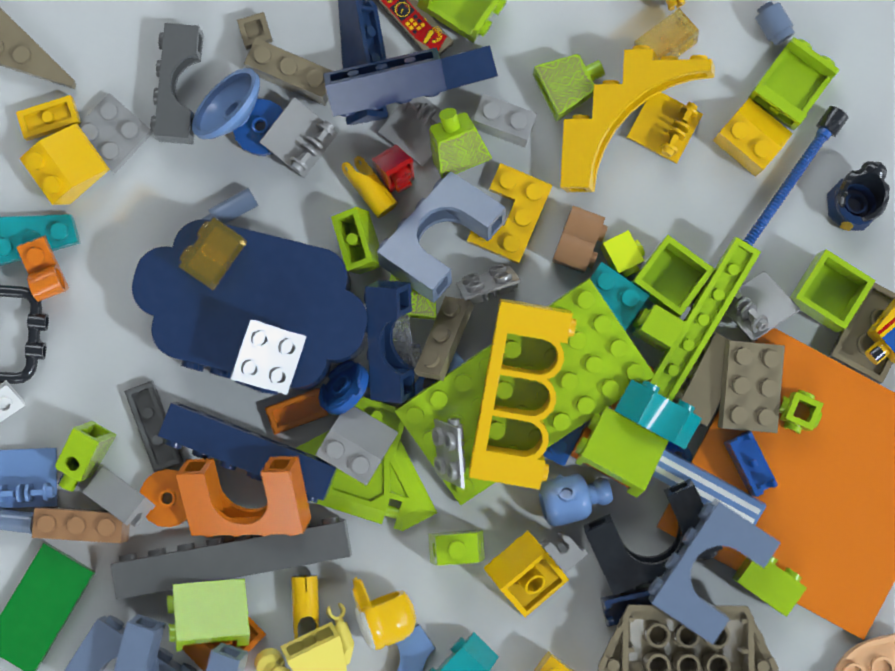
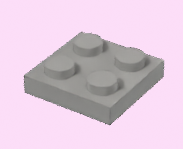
(114, 132)

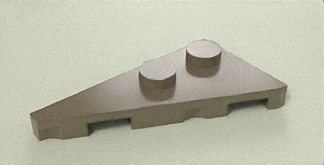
(24, 55)

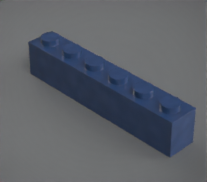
(240, 447)

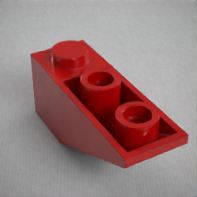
(395, 169)

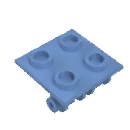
(28, 478)

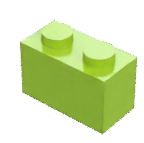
(357, 240)
(657, 327)
(771, 584)

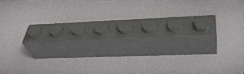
(229, 559)

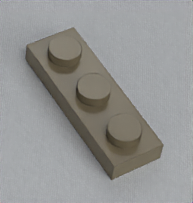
(444, 338)

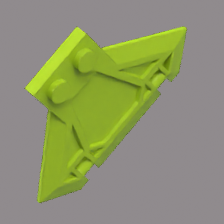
(393, 479)

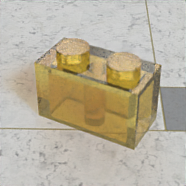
(212, 253)

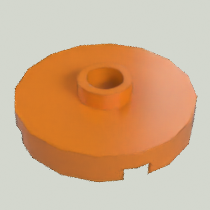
(154, 489)

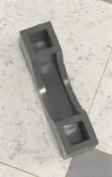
(180, 49)

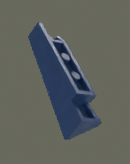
(361, 45)

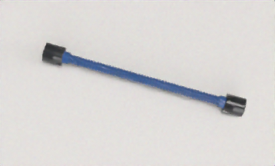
(828, 126)

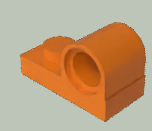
(44, 272)

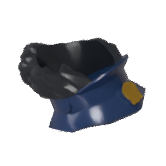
(859, 197)

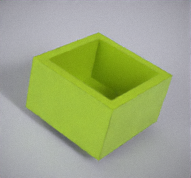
(673, 276)
(831, 290)

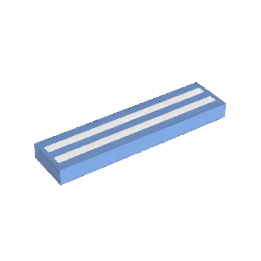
(675, 469)

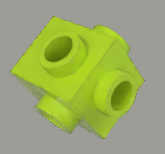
(789, 406)

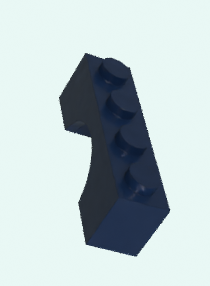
(389, 375)

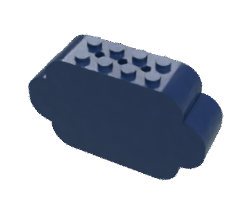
(269, 282)

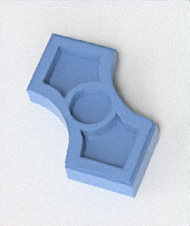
(415, 650)

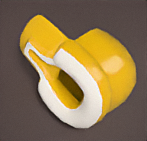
(384, 618)

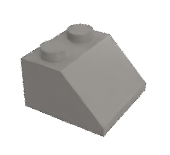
(357, 444)

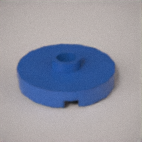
(247, 135)
(344, 388)

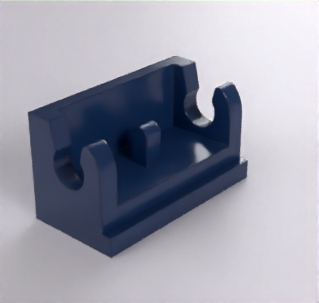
(469, 67)
(614, 606)

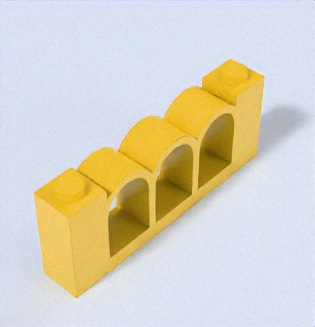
(509, 465)

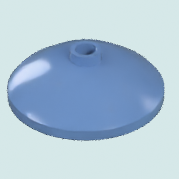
(227, 105)

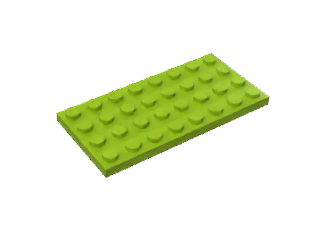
(593, 376)

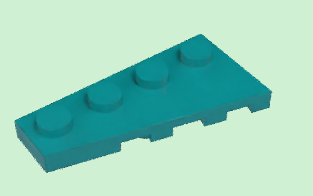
(16, 230)

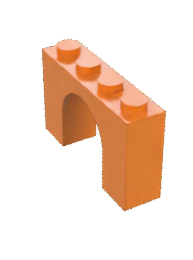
(213, 513)

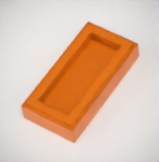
(295, 411)

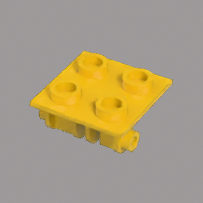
(665, 126)

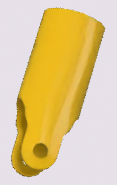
(370, 187)
(304, 600)

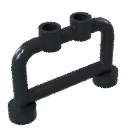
(35, 323)

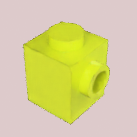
(623, 254)

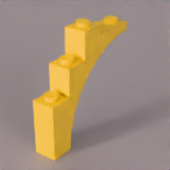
(613, 102)

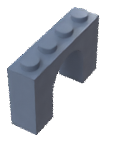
(449, 201)
(716, 528)
(142, 642)
(103, 645)

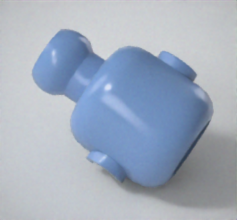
(571, 499)

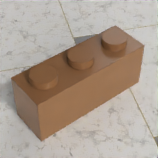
(78, 525)

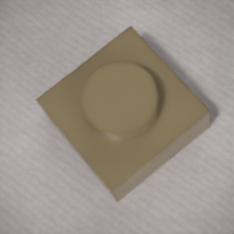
(254, 27)

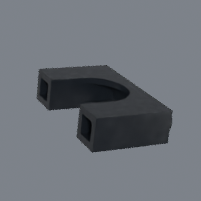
(627, 569)

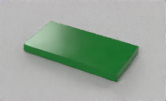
(41, 606)

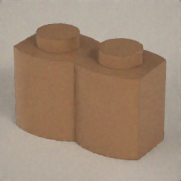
(579, 240)

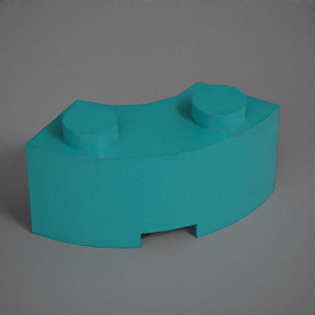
(658, 413)
(469, 655)

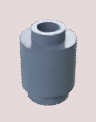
(774, 22)

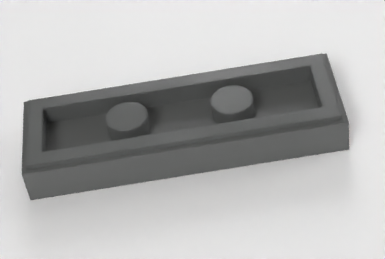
(149, 418)

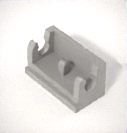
(118, 498)
(568, 553)

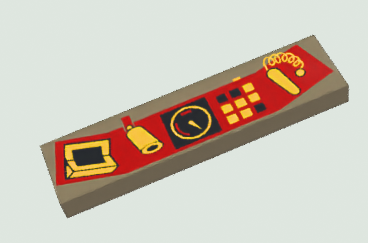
(417, 24)

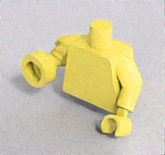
(319, 650)

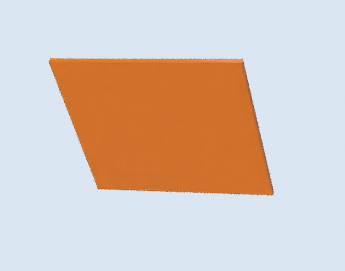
(831, 490)

